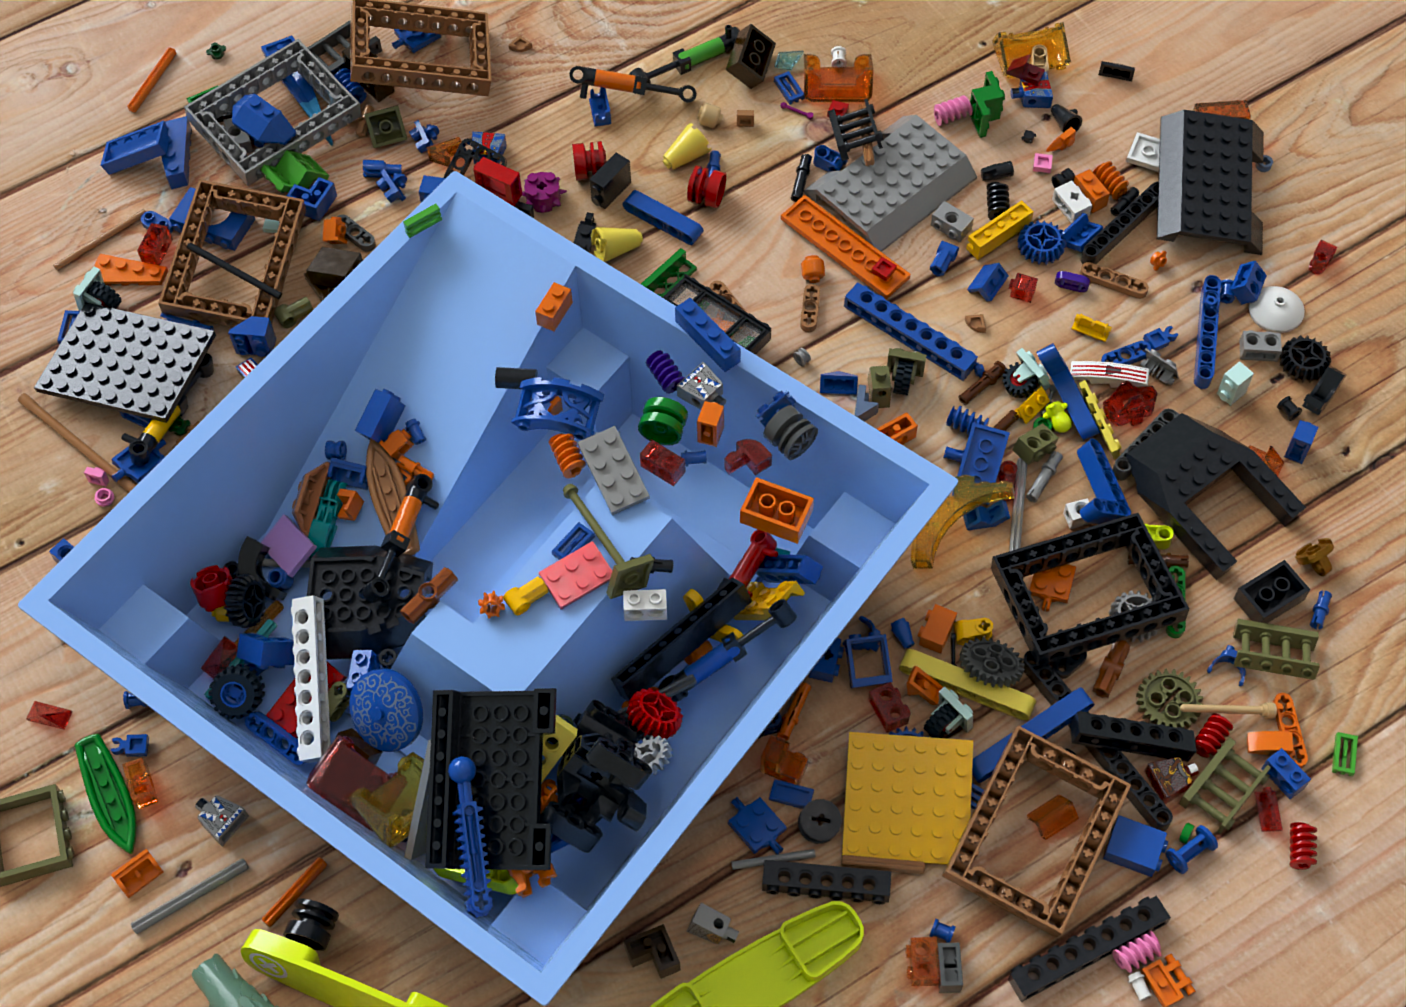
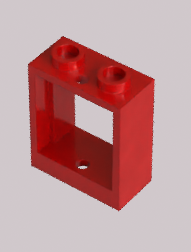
(498, 180)

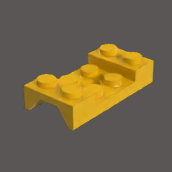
(764, 597)

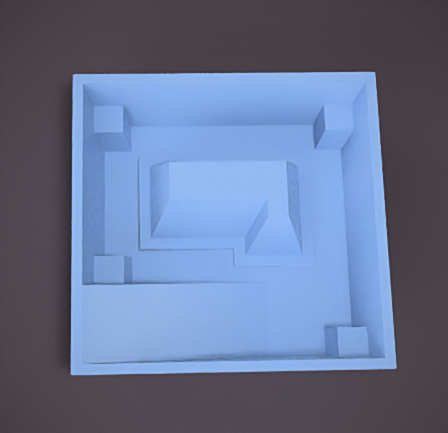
(431, 328)

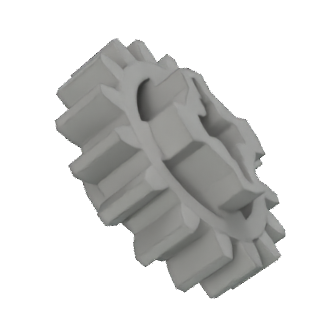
(654, 752)

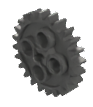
(991, 662)

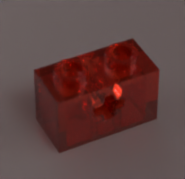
(155, 244)

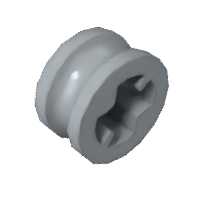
(801, 356)

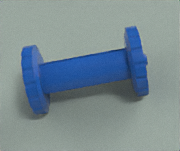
(1180, 858)

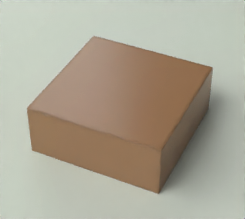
(745, 118)

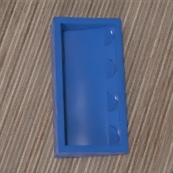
(135, 148)

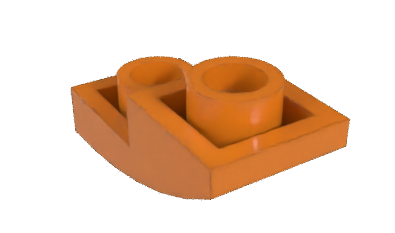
(1269, 741)

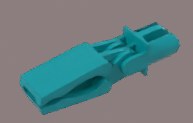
(323, 527)

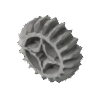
(1126, 603)

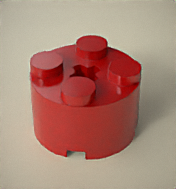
(211, 587)

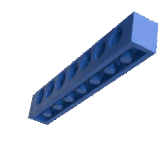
(902, 327)

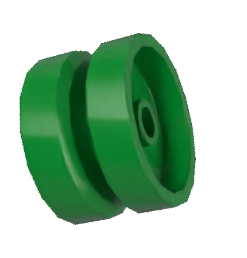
(663, 420)

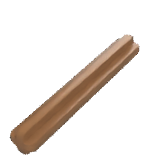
(883, 864)

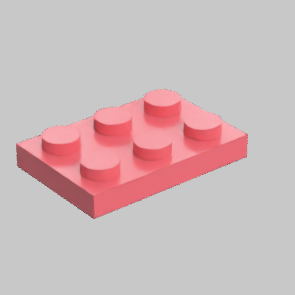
(576, 575)

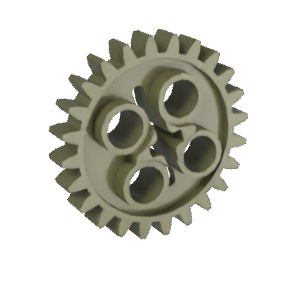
(1153, 689)

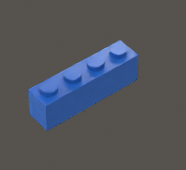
(707, 335)

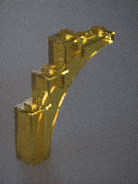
(966, 497)

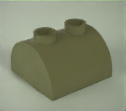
(385, 126)

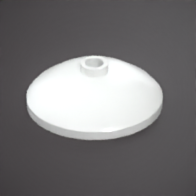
(1277, 316)

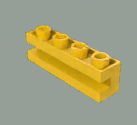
(999, 230)

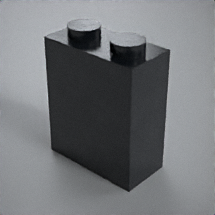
(610, 180)

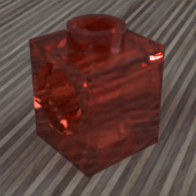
(1023, 287)

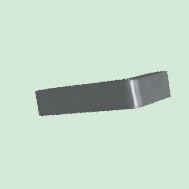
(1154, 426)

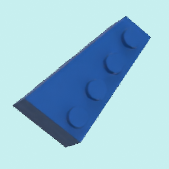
(178, 152)

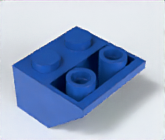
(253, 336)

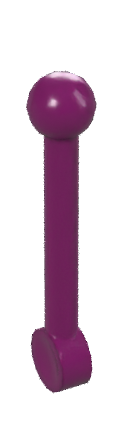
(809, 115)

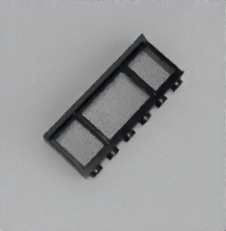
(734, 321)

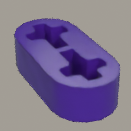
(1072, 281)

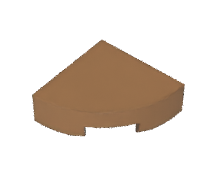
(520, 44)
(976, 322)

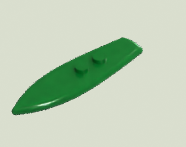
(107, 791)

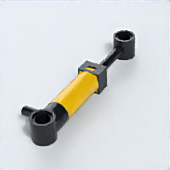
(156, 429)

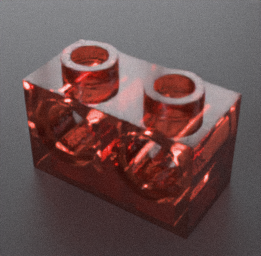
(662, 462)
(885, 708)

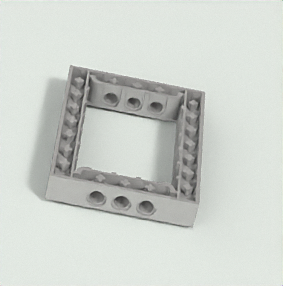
(294, 57)

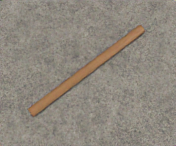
(97, 241)

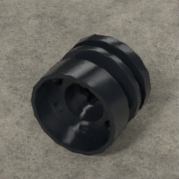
(310, 924)

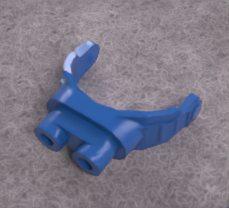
(872, 645)
(1228, 656)

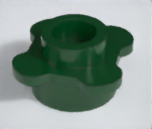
(216, 51)
(181, 430)

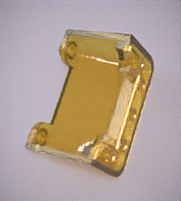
(1018, 45)
(392, 805)

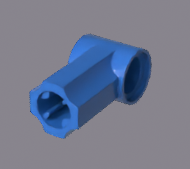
(945, 254)

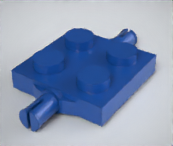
(413, 39)
(135, 472)
(757, 825)

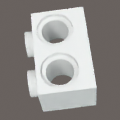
(645, 605)

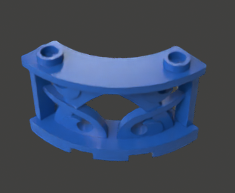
(563, 422)

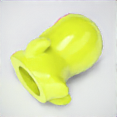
(1060, 419)

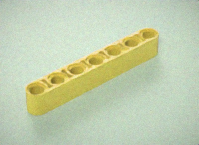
(954, 678)

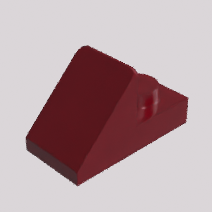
(1023, 70)

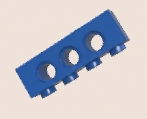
(790, 568)

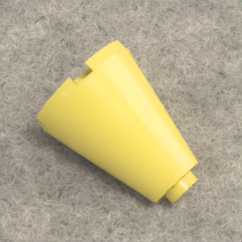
(686, 148)
(614, 241)

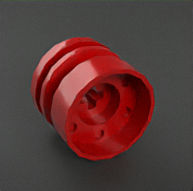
(588, 160)
(702, 186)

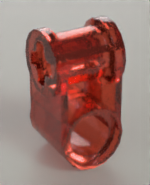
(1321, 257)

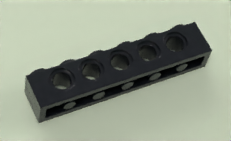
(1132, 736)
(836, 875)

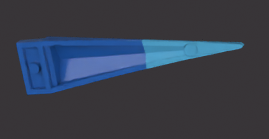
(295, 83)

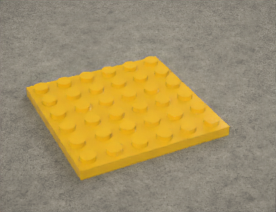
(906, 796)

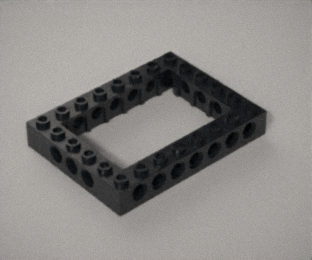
(1129, 531)

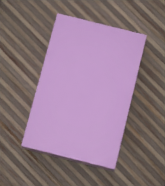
(288, 545)

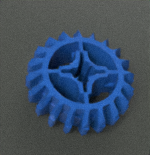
(1052, 239)

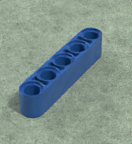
(662, 217)

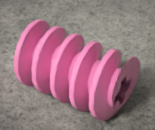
(952, 108)
(1137, 951)

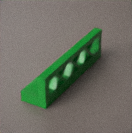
(667, 270)

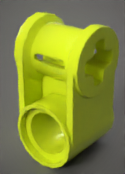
(1160, 530)

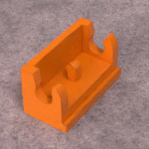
(137, 873)

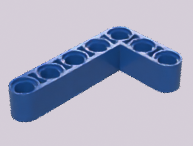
(1068, 391)
(1109, 499)

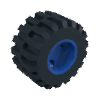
(237, 691)

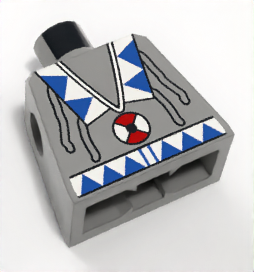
(701, 386)
(220, 817)

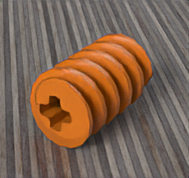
(1111, 179)
(567, 454)

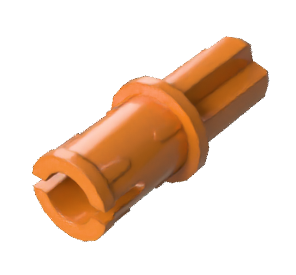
(413, 468)

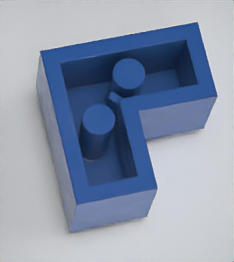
(317, 199)
(265, 650)

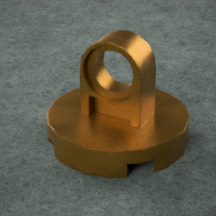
(1317, 556)

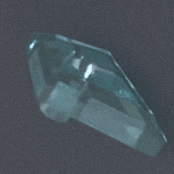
(788, 59)

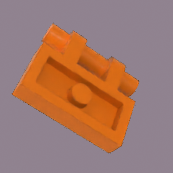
(1163, 984)

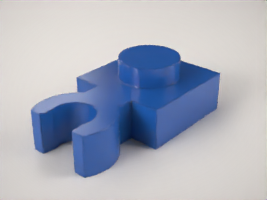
(1159, 339)
(133, 746)

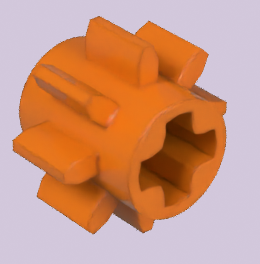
(487, 608)

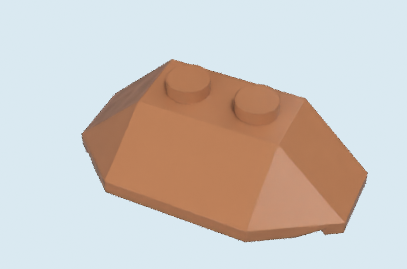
(307, 501)

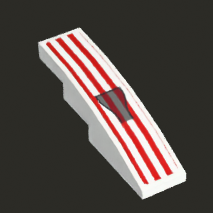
(1109, 373)

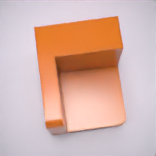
(351, 504)

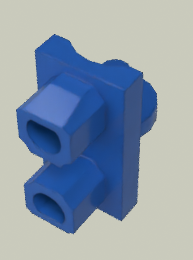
(424, 133)
(394, 183)

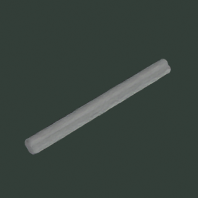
(1018, 505)
(189, 896)

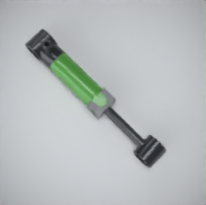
(684, 60)

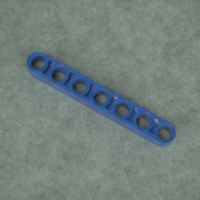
(1207, 334)
(1043, 725)

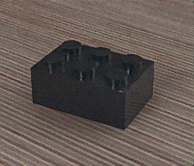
(1271, 593)

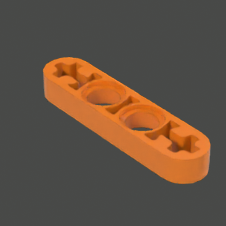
(1290, 712)

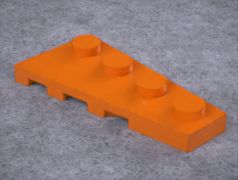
(127, 271)

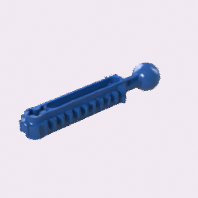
(462, 771)

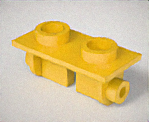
(1091, 328)
(1032, 405)

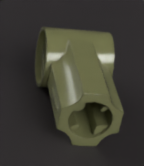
(290, 313)

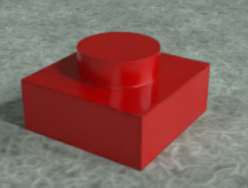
(839, 107)
(883, 269)

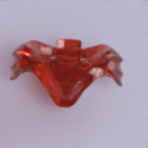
(1139, 405)

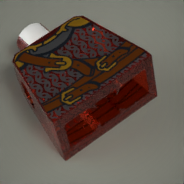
(1170, 777)

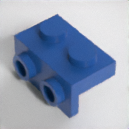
(1081, 233)

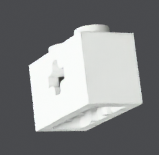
(1071, 201)

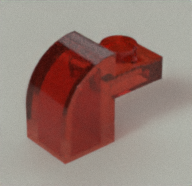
(750, 453)

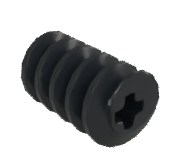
(997, 199)

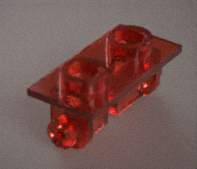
(1268, 810)

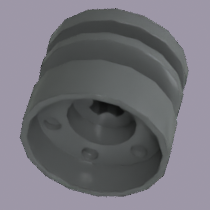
(790, 432)

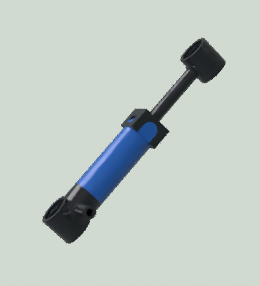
(730, 649)

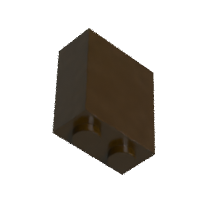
(332, 266)

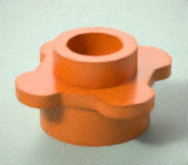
(1158, 260)

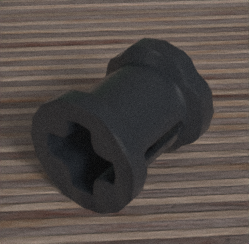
(1289, 408)

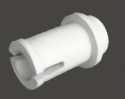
(1139, 985)

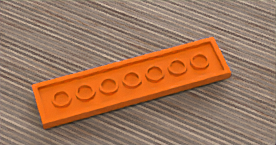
(842, 245)

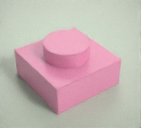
(1042, 163)
(96, 476)

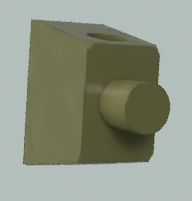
(879, 381)

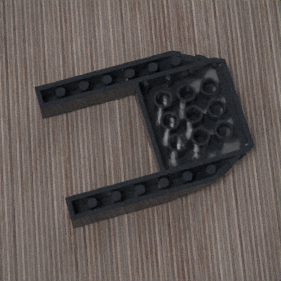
(1185, 462)

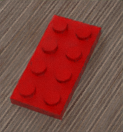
(284, 709)

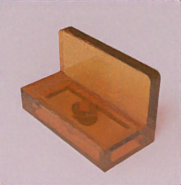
(1053, 816)

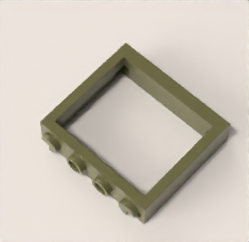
(63, 835)

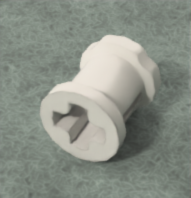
(838, 57)

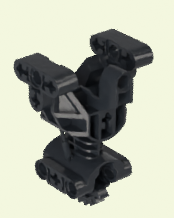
(600, 770)

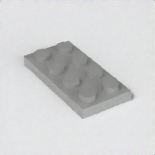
(613, 470)

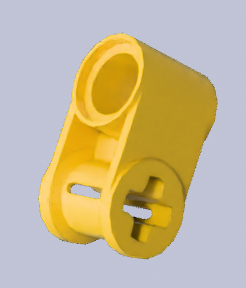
(971, 629)

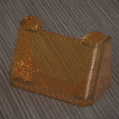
(838, 83)

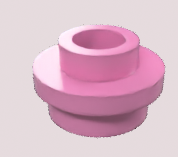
(104, 492)

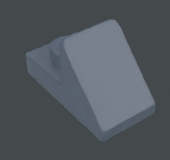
(865, 409)

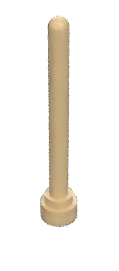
(1267, 710)

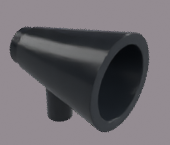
(1066, 118)

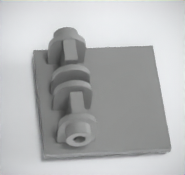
(1168, 367)

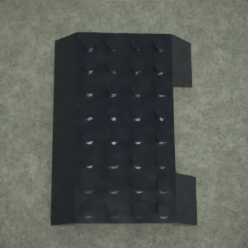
(1208, 178)
(505, 742)

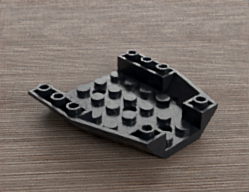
(354, 621)

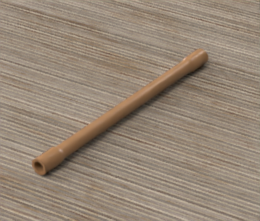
(33, 406)

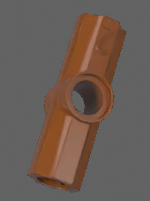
(420, 604)
(1111, 668)

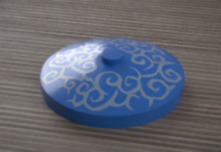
(386, 710)

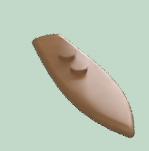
(387, 490)

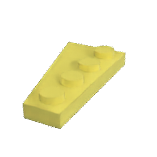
(1099, 416)

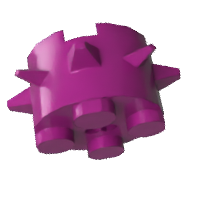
(542, 191)

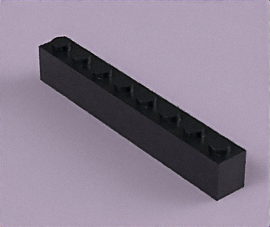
(682, 639)

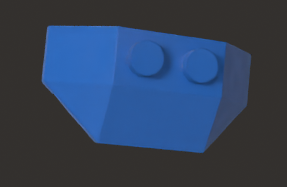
(261, 120)

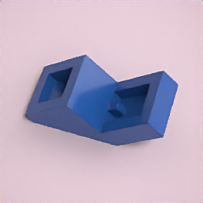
(987, 517)

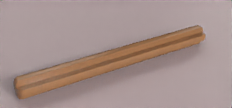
(868, 148)

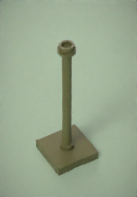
(625, 575)

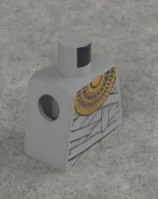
(704, 925)

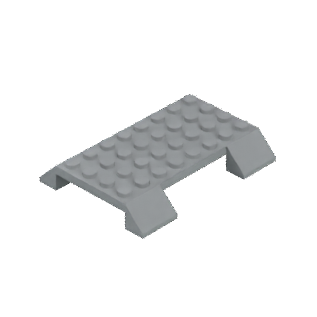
(903, 186)

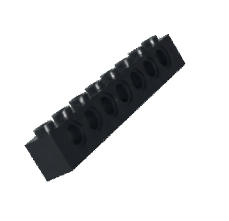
(1027, 988)

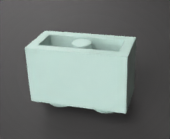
(1235, 383)

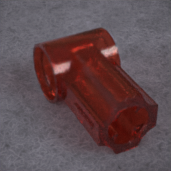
(1011, 467)

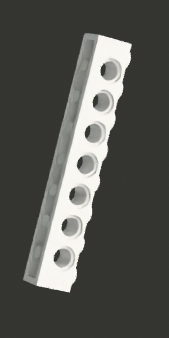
(318, 686)

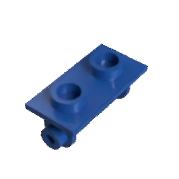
(780, 401)

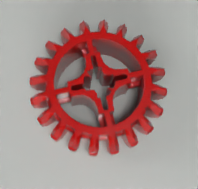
(654, 713)

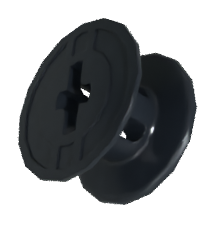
(811, 830)

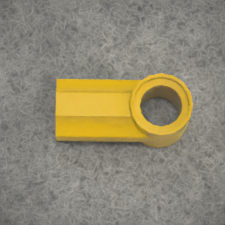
(521, 598)

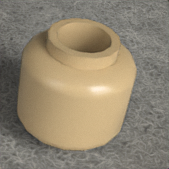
(709, 115)

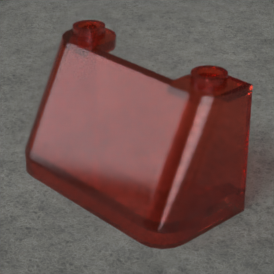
(342, 773)

